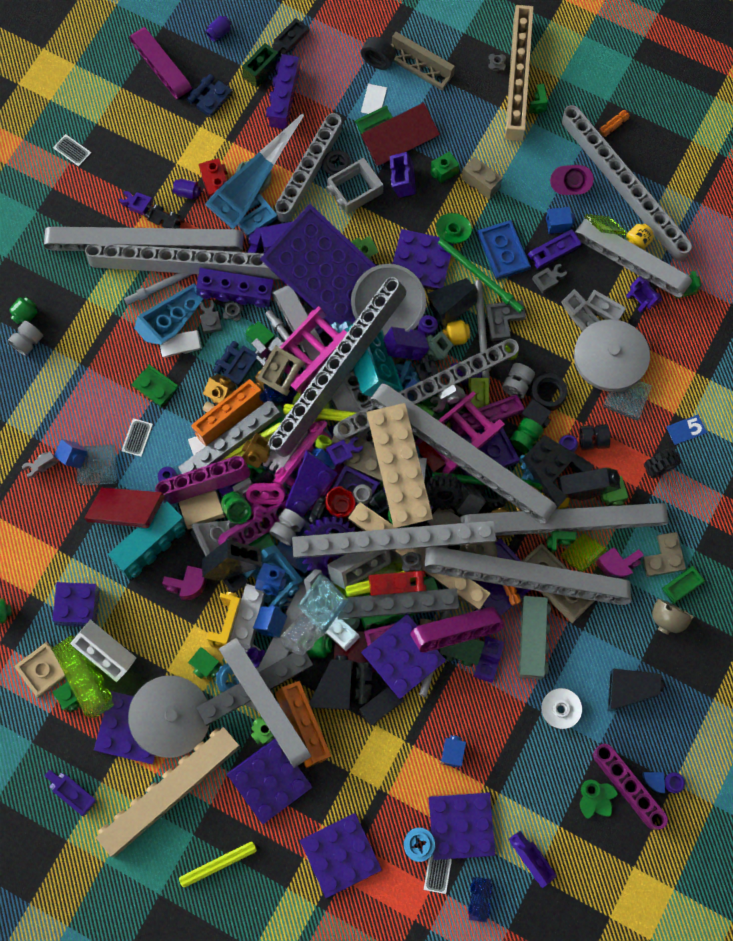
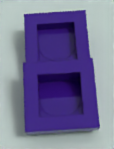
(489, 659)

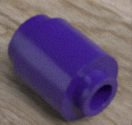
(218, 28)
(186, 188)
(428, 325)

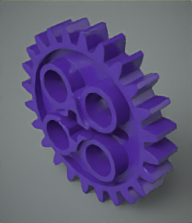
(324, 527)

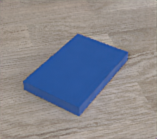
(503, 250)

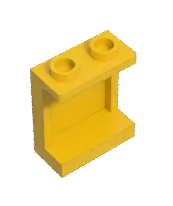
(218, 640)

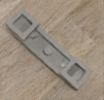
(578, 311)

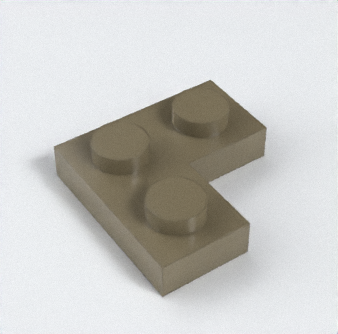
(669, 560)

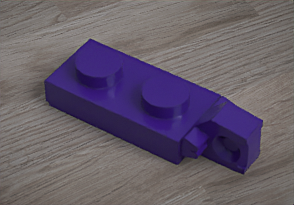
(71, 792)
(533, 859)

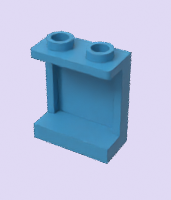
(273, 555)

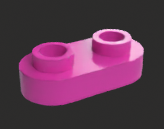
(266, 493)

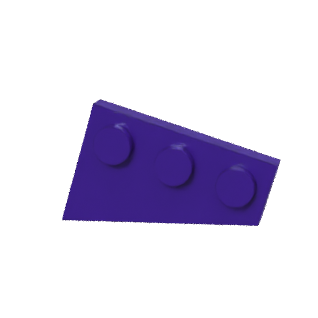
(310, 483)

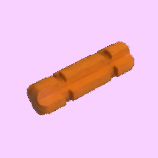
(614, 123)
(514, 598)

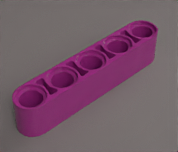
(160, 63)
(203, 479)
(255, 530)
(457, 629)
(639, 790)

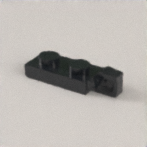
(290, 37)

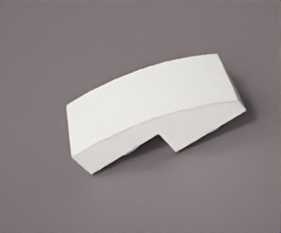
(181, 343)

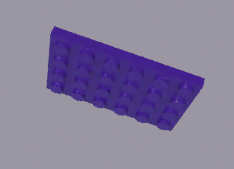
(318, 264)

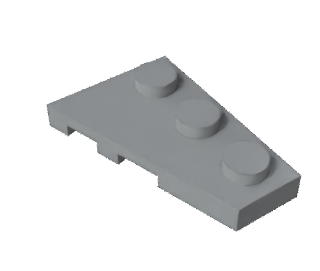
(209, 533)

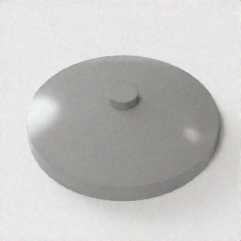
(409, 310)
(611, 355)
(166, 716)

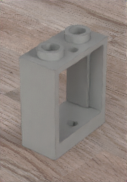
(349, 172)

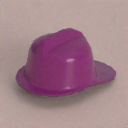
(571, 179)

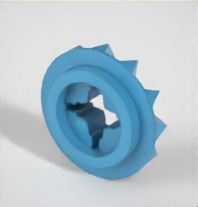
(222, 678)
(411, 841)

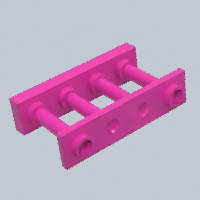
(315, 318)
(478, 439)
(283, 473)

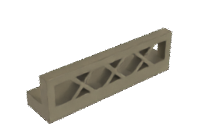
(423, 58)

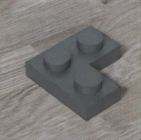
(498, 317)

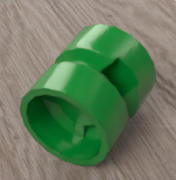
(528, 433)
(236, 507)

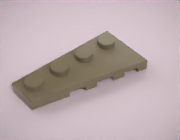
(364, 461)

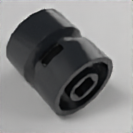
(601, 437)

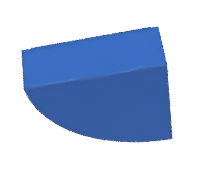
(655, 781)

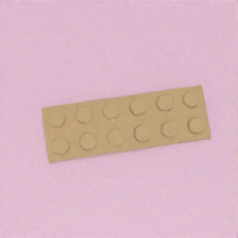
(399, 465)

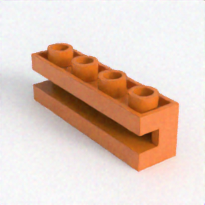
(228, 412)
(299, 713)

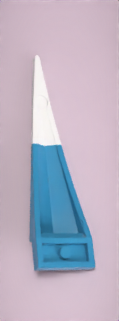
(237, 193)

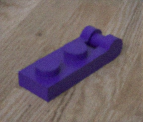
(555, 249)

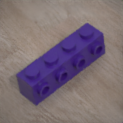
(284, 91)
(234, 287)

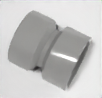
(25, 337)
(518, 380)
(287, 526)

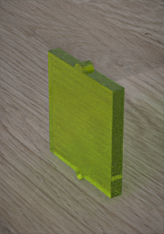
(605, 224)
(583, 552)

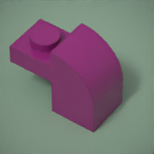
(614, 566)
(190, 587)

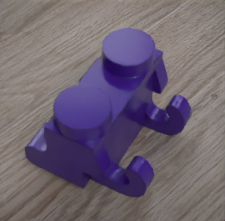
(644, 294)

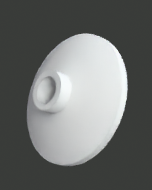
(570, 703)

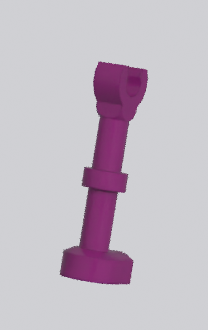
(257, 511)

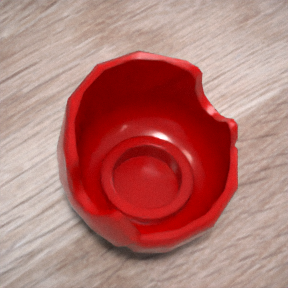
(340, 502)

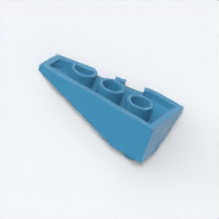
(168, 317)

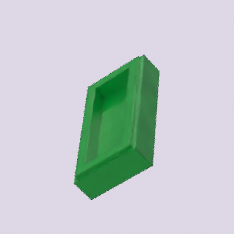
(683, 584)

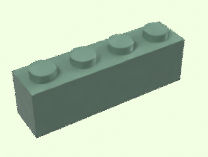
(533, 637)

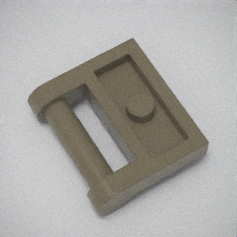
(275, 367)

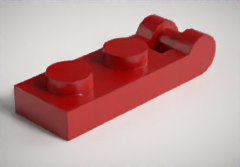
(396, 583)

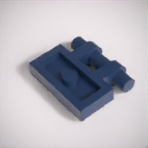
(214, 99)
(240, 366)

